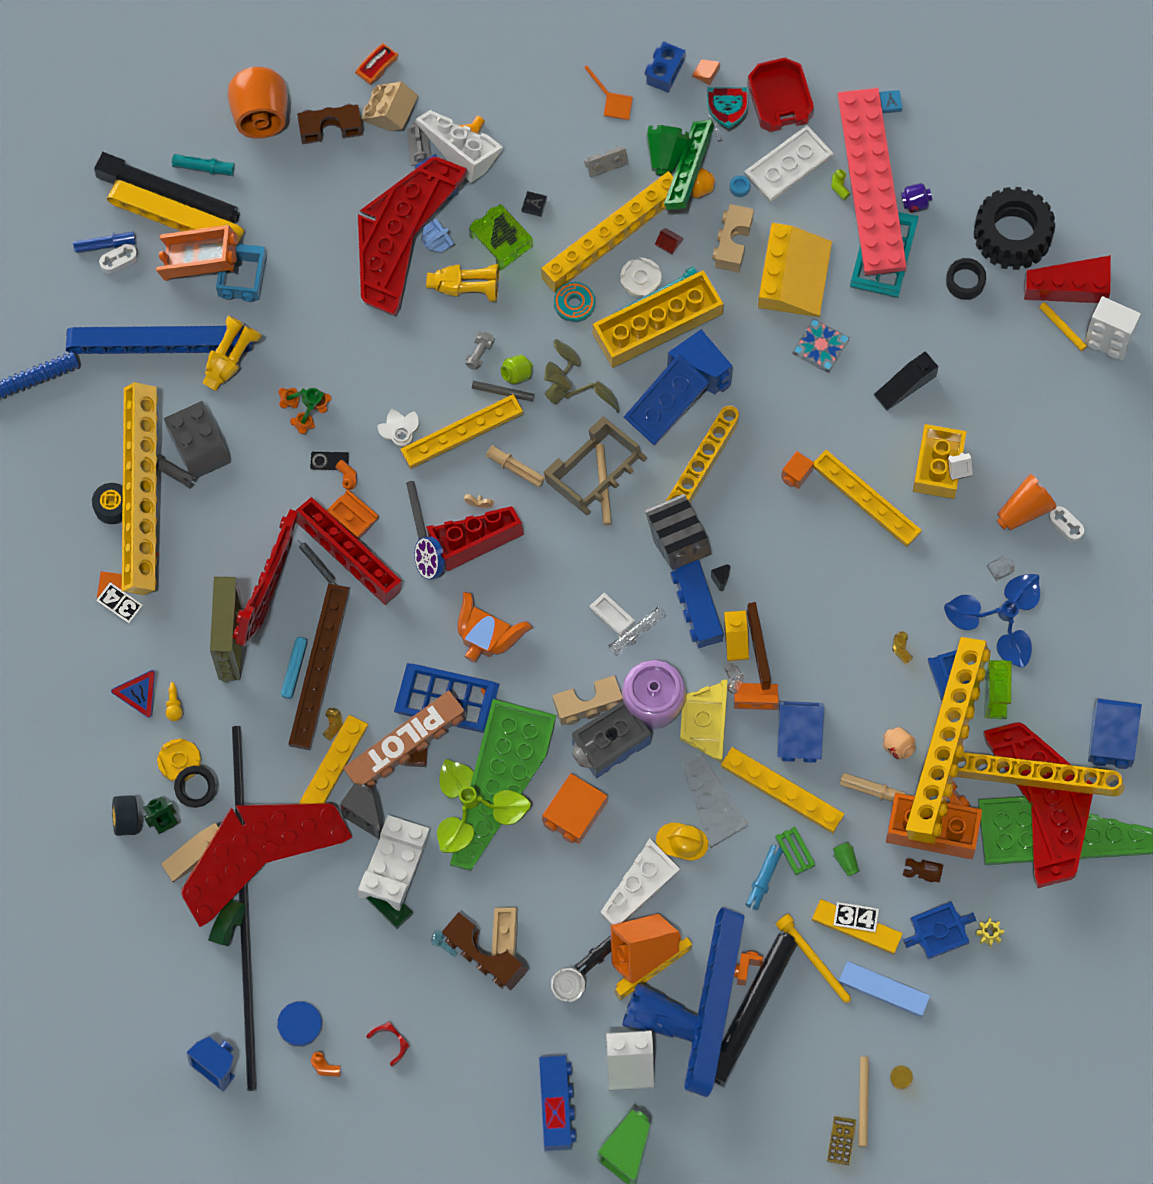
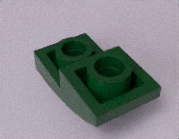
(229, 916)

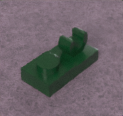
(394, 916)

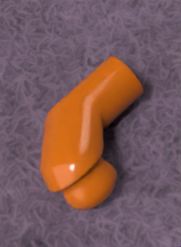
(349, 475)
(322, 1067)

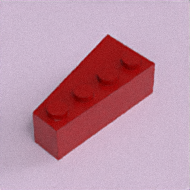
(1070, 282)
(475, 535)

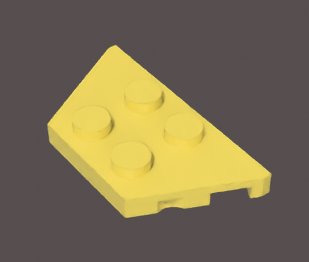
(705, 719)

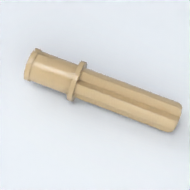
(515, 466)
(869, 787)

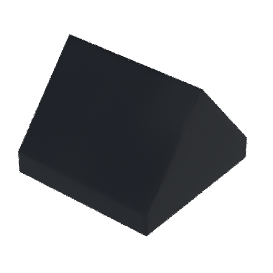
(720, 576)

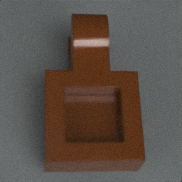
(926, 870)

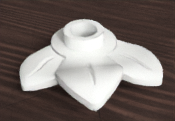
(397, 426)

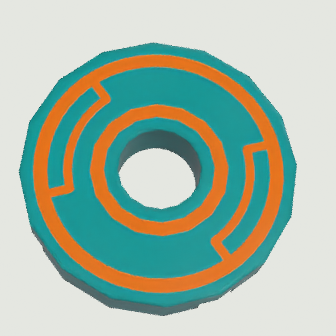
(570, 291)

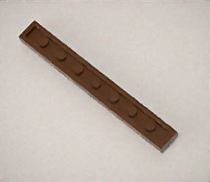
(319, 667)

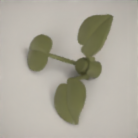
(562, 384)

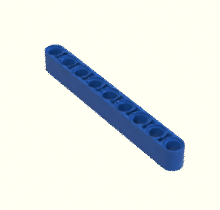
(147, 339)
(714, 1002)

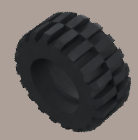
(1017, 204)

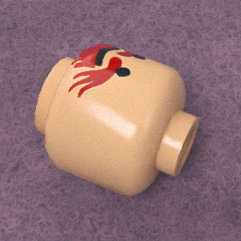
(899, 743)

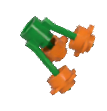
(311, 399)

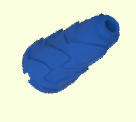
(654, 1013)

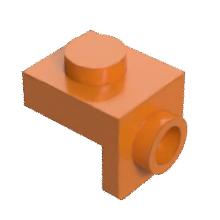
(741, 969)

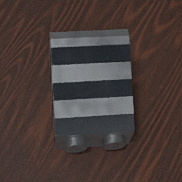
(677, 532)

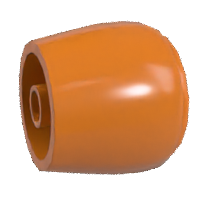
(258, 102)

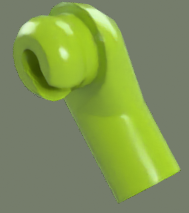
(837, 184)

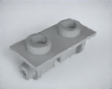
(418, 144)
(603, 163)

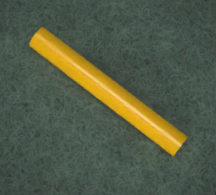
(1063, 326)

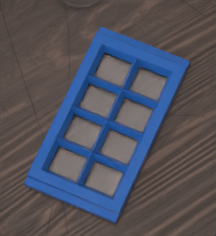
(425, 684)

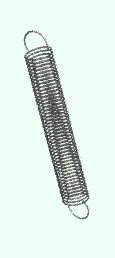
(331, 576)

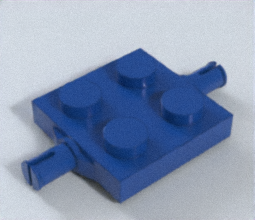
(939, 930)

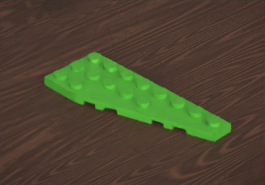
(507, 760)
(1009, 838)

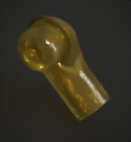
(899, 647)
(335, 723)

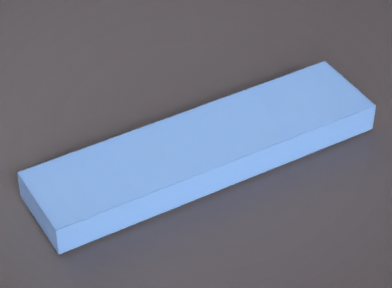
(884, 989)

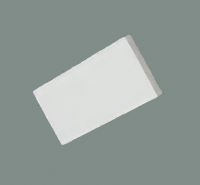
(788, 164)

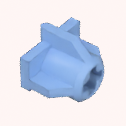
(435, 237)

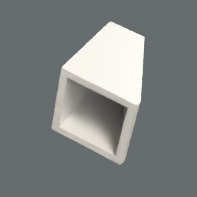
(630, 1060)

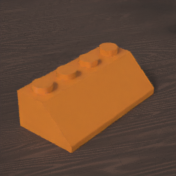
(958, 831)

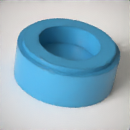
(739, 186)

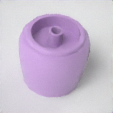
(654, 693)

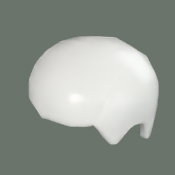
(568, 985)

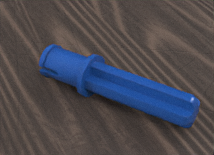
(104, 242)

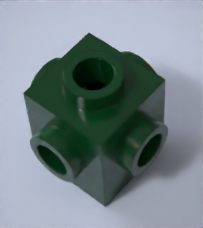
(160, 815)

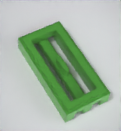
(786, 834)

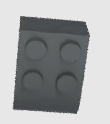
(197, 440)

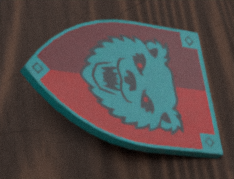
(727, 104)

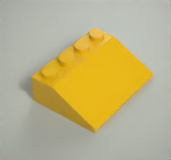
(794, 271)

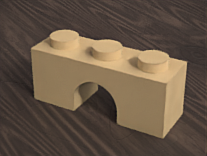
(737, 222)
(571, 709)

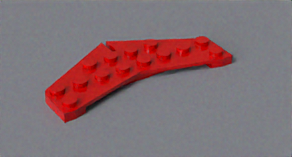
(398, 217)
(254, 613)
(1057, 815)
(242, 850)

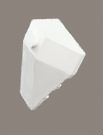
(460, 144)

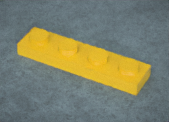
(625, 988)

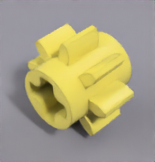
(994, 927)

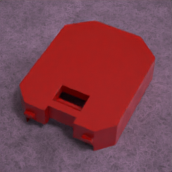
(778, 91)

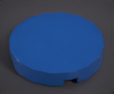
(299, 1023)

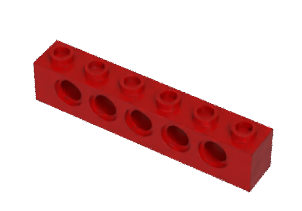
(348, 551)

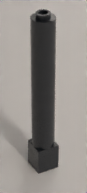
(112, 168)
(753, 1006)

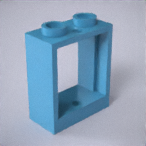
(244, 253)

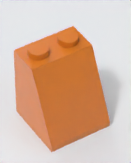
(642, 945)

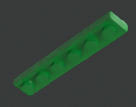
(689, 165)

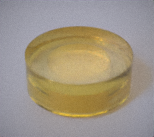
(901, 1077)

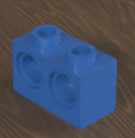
(669, 68)

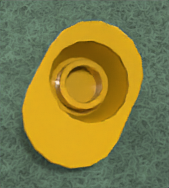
(682, 841)

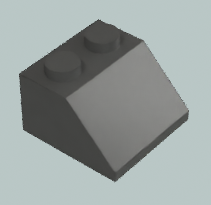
(360, 809)

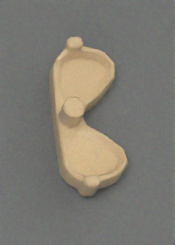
(485, 503)

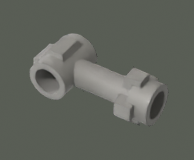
(484, 341)

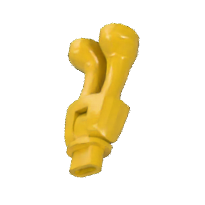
(450, 278)
(222, 367)

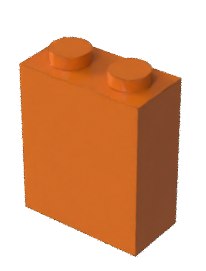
(574, 809)

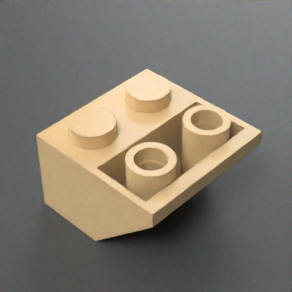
(389, 106)

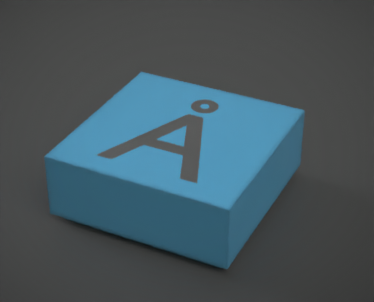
(890, 101)

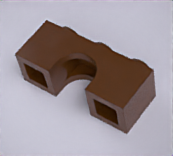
(345, 118)

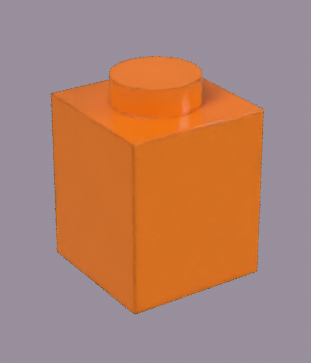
(797, 470)

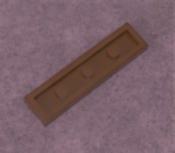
(758, 645)

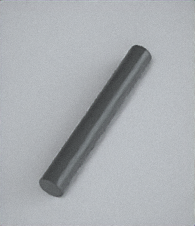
(503, 391)
(416, 509)

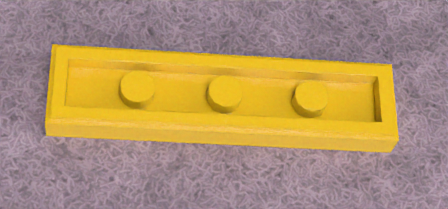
(884, 937)

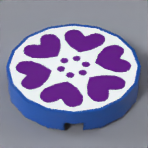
(429, 558)

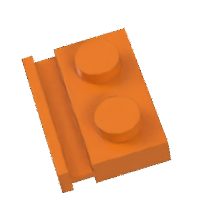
(352, 514)

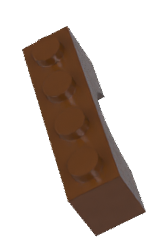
(503, 967)

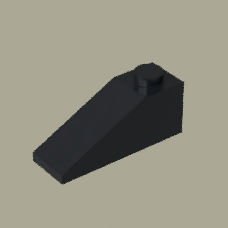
(907, 381)

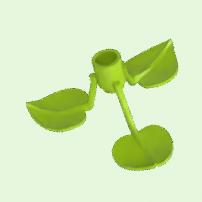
(456, 781)

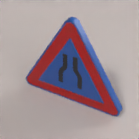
(138, 692)

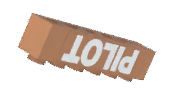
(405, 740)

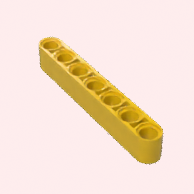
(163, 209)
(705, 461)

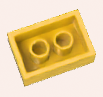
(932, 468)

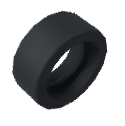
(966, 264)
(194, 770)

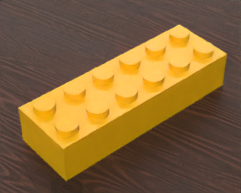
(657, 318)

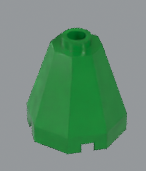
(665, 147)

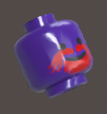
(916, 197)

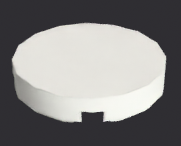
(640, 277)

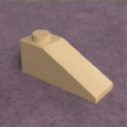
(188, 855)

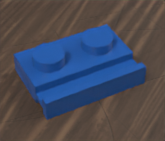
(941, 669)

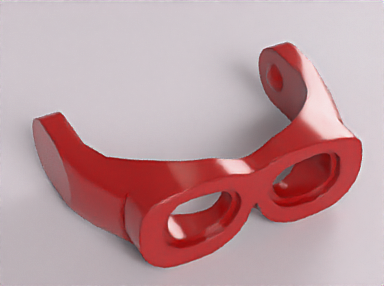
(403, 1044)

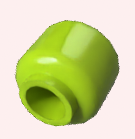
(516, 369)

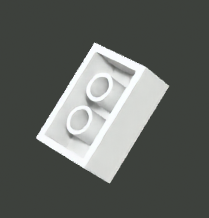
(1112, 328)

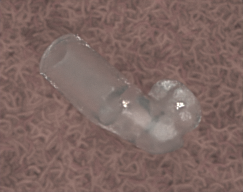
(736, 677)

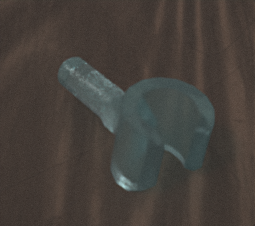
(437, 940)

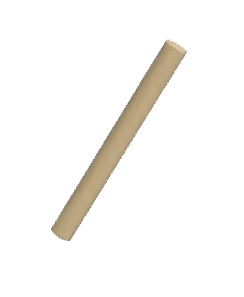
(602, 474)
(863, 1101)

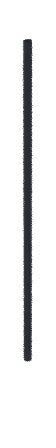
(244, 928)

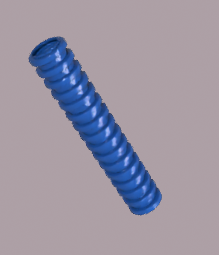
(38, 374)

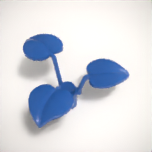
(1022, 594)

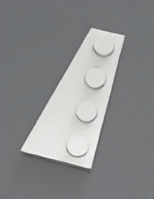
(643, 880)

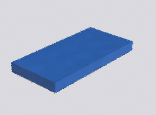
(666, 399)

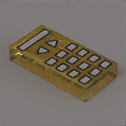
(841, 1140)

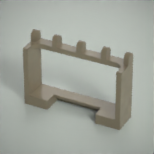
(597, 433)

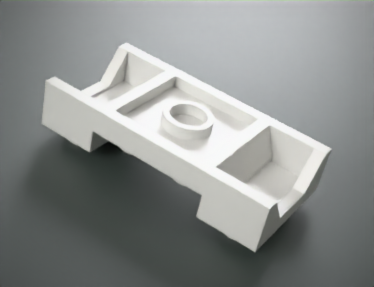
(394, 861)

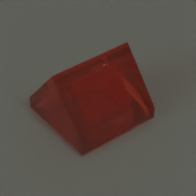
(668, 241)

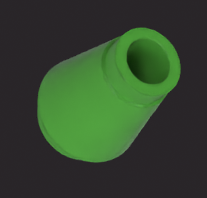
(846, 858)

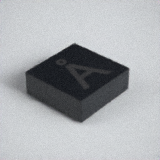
(534, 203)

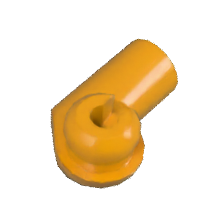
(476, 124)

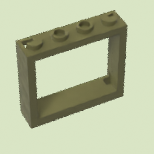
(223, 648)

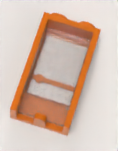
(198, 252)

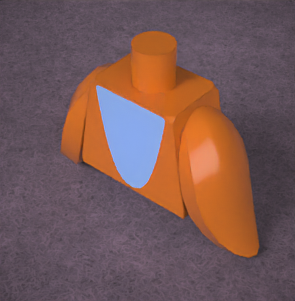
(484, 632)

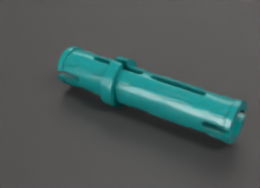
(207, 165)

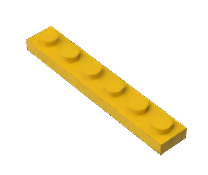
(461, 431)
(866, 498)
(335, 760)
(782, 790)

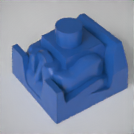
(212, 1061)

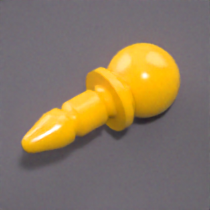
(173, 710)

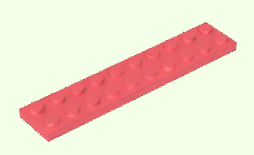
(871, 181)

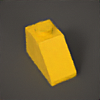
(736, 635)

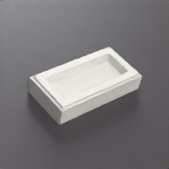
(611, 614)

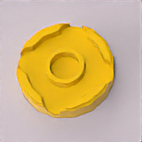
(176, 756)

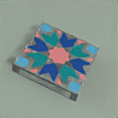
(821, 345)

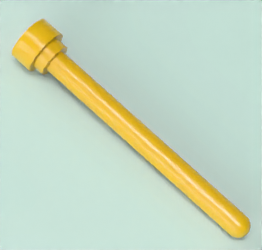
(787, 926)

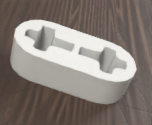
(118, 259)
(1063, 527)

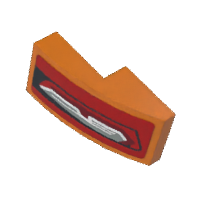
(375, 64)

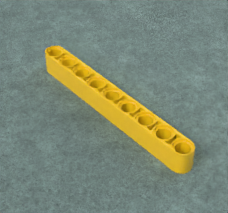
(1038, 769)

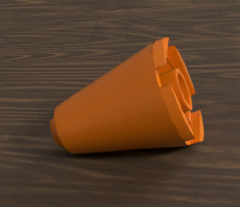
(1025, 504)

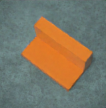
(753, 697)

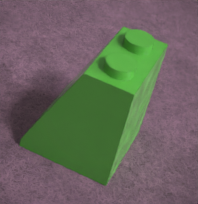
(626, 1147)

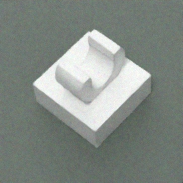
(960, 466)

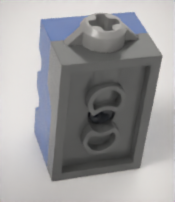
(609, 740)

